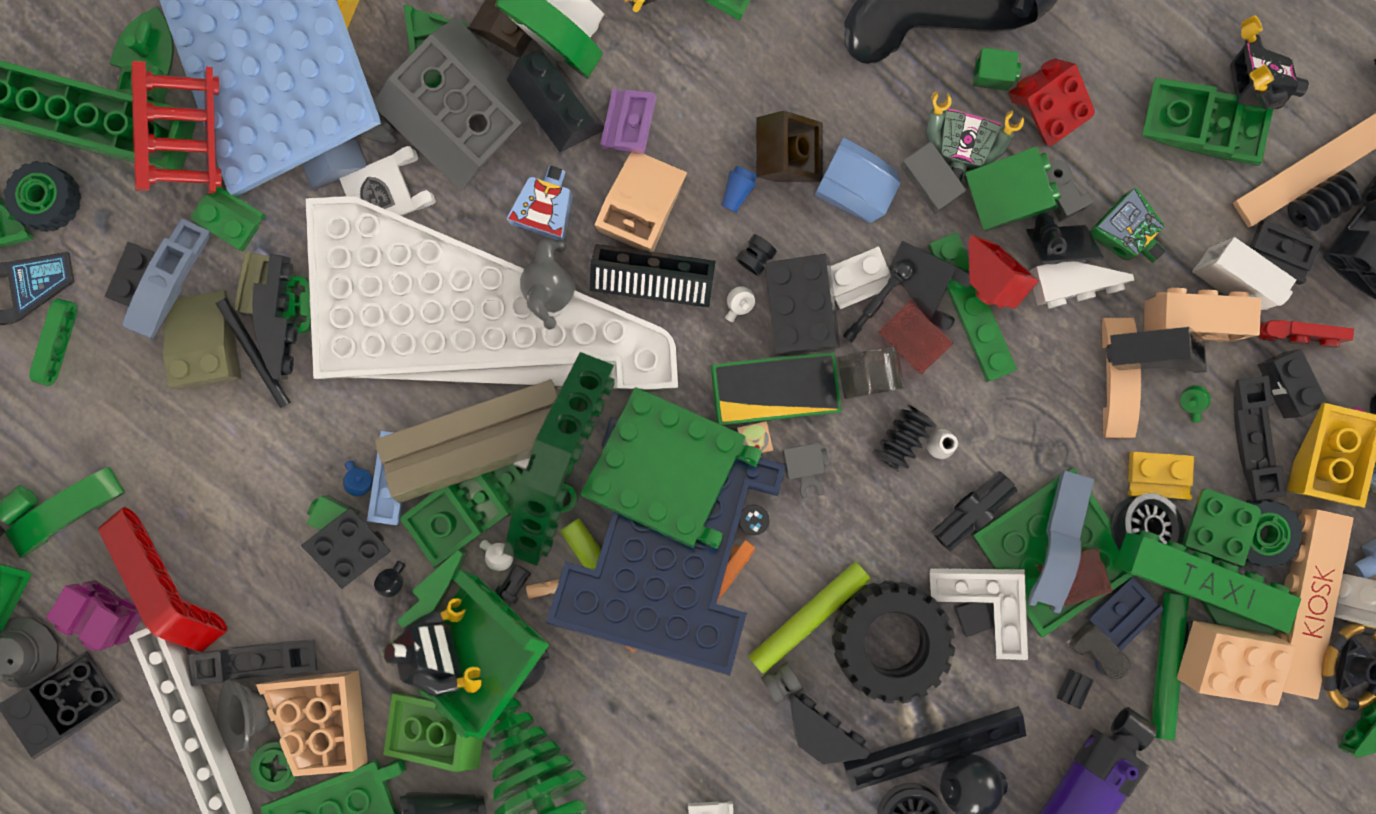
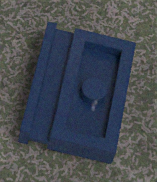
(1125, 613)

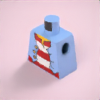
(543, 206)

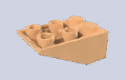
(640, 201)

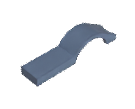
(1064, 541)

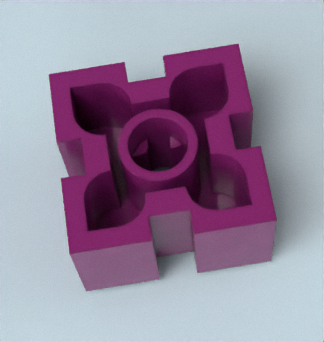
(94, 615)

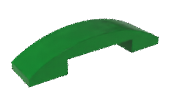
(555, 30)
(62, 510)

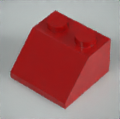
(997, 274)

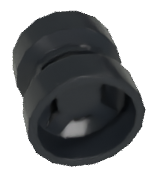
(756, 255)

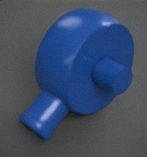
(356, 480)

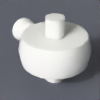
(740, 302)
(495, 557)

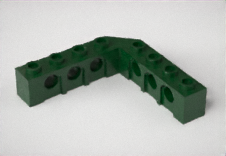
(555, 447)

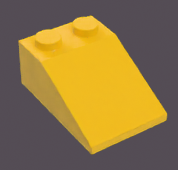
(1336, 457)

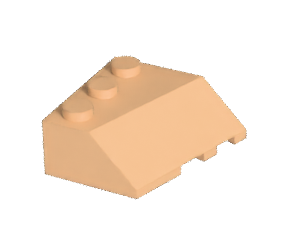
(319, 721)

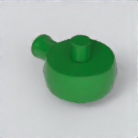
(1195, 400)

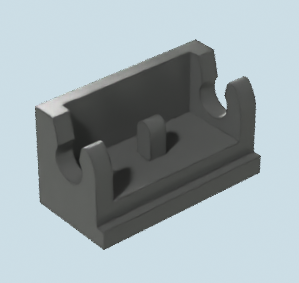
(932, 177)

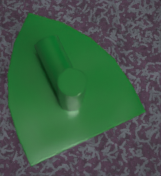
(147, 41)

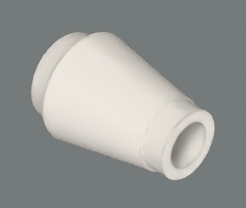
(935, 445)

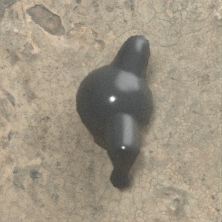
(546, 283)

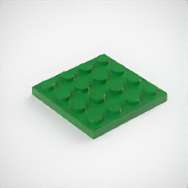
(1021, 542)

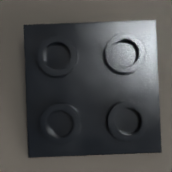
(1062, 243)
(346, 548)

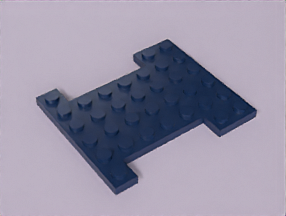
(660, 591)

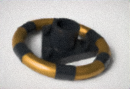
(1353, 668)

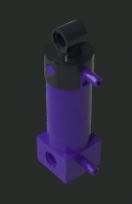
(1104, 768)

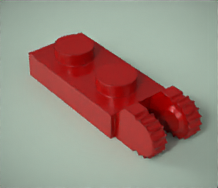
(1304, 332)

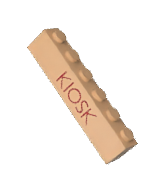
(1316, 580)

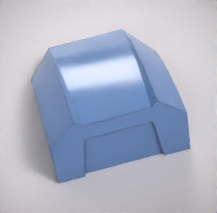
(859, 182)

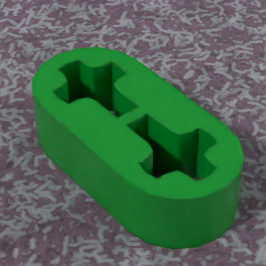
(304, 305)

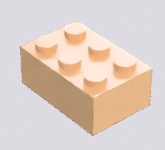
(1206, 313)
(1235, 663)

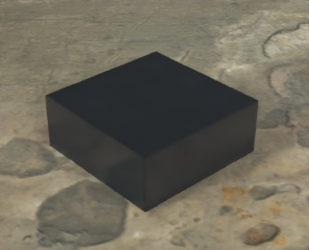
(974, 617)

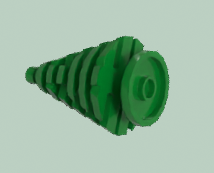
(530, 771)

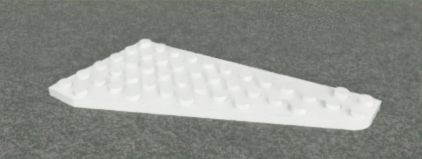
(433, 309)

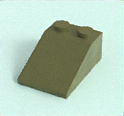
(199, 343)

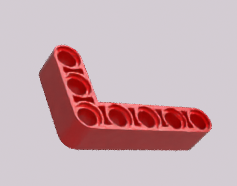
(153, 588)

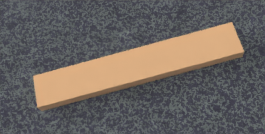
(1307, 172)

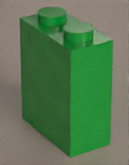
(1013, 189)

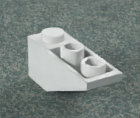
(1075, 280)

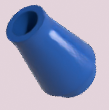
(738, 187)

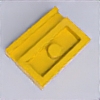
(1160, 474)

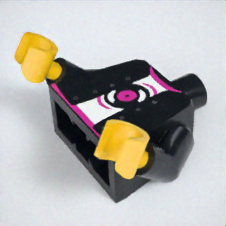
(1262, 75)

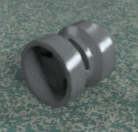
(776, 687)

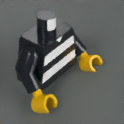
(429, 656)

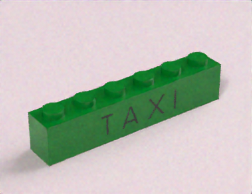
(1208, 582)

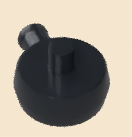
(390, 581)

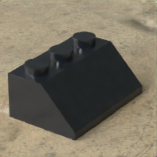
(553, 100)

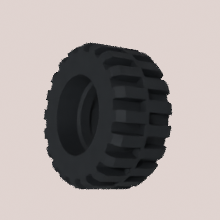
(927, 663)

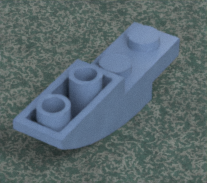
(163, 278)

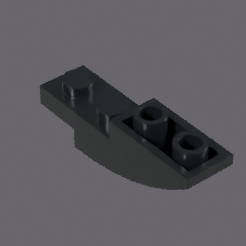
(273, 331)

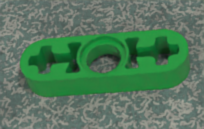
(53, 342)

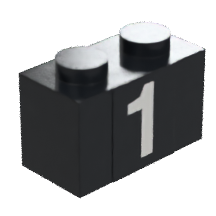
(1293, 384)

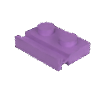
(628, 120)

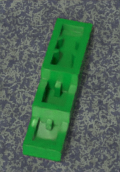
(433, 589)

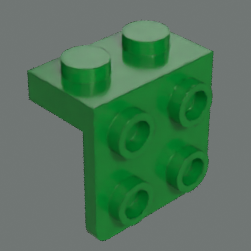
(1221, 528)

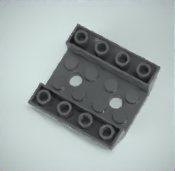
(440, 116)

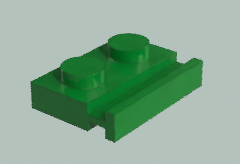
(228, 218)

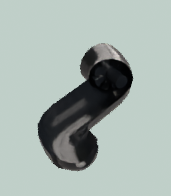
(880, 26)

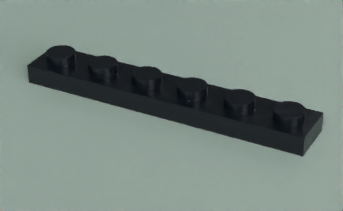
(935, 748)

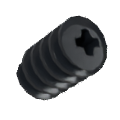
(1325, 201)
(904, 438)

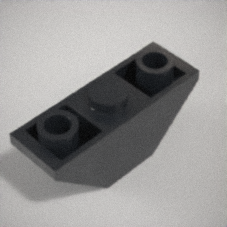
(821, 733)

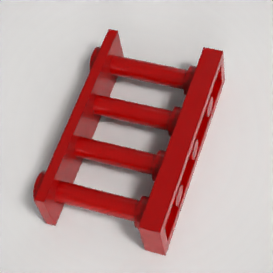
(146, 143)

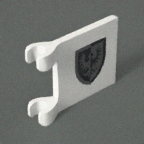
(385, 186)

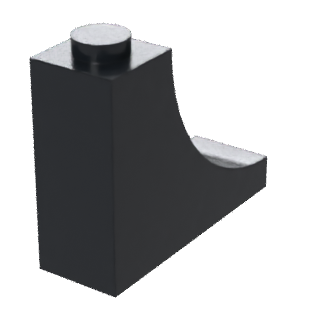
(1158, 349)

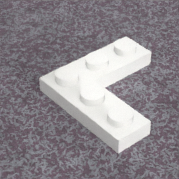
(995, 586)

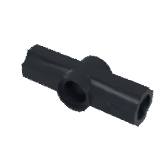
(974, 511)

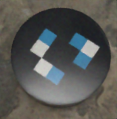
(754, 520)

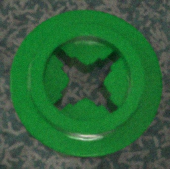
(264, 774)

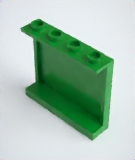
(497, 644)

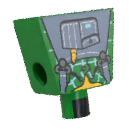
(1130, 228)

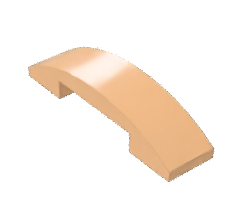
(1123, 387)

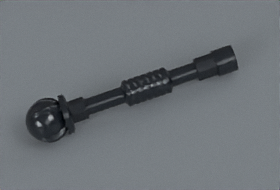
(901, 271)

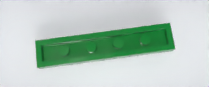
(974, 314)

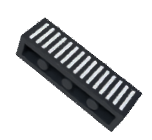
(651, 275)

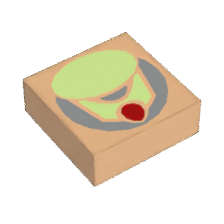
(757, 436)

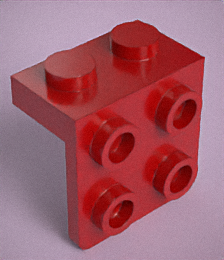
(1054, 99)

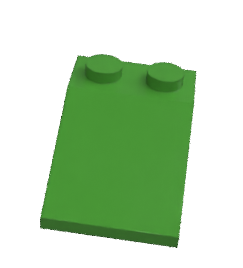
(426, 737)

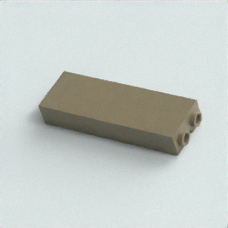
(465, 442)

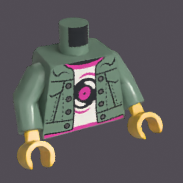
(967, 139)

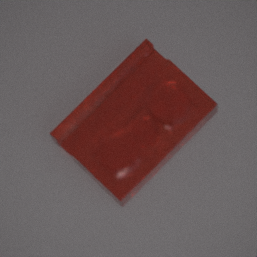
(915, 337)
(1090, 578)

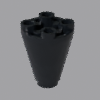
(441, 803)

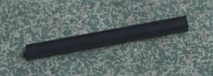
(252, 352)

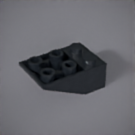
(58, 705)

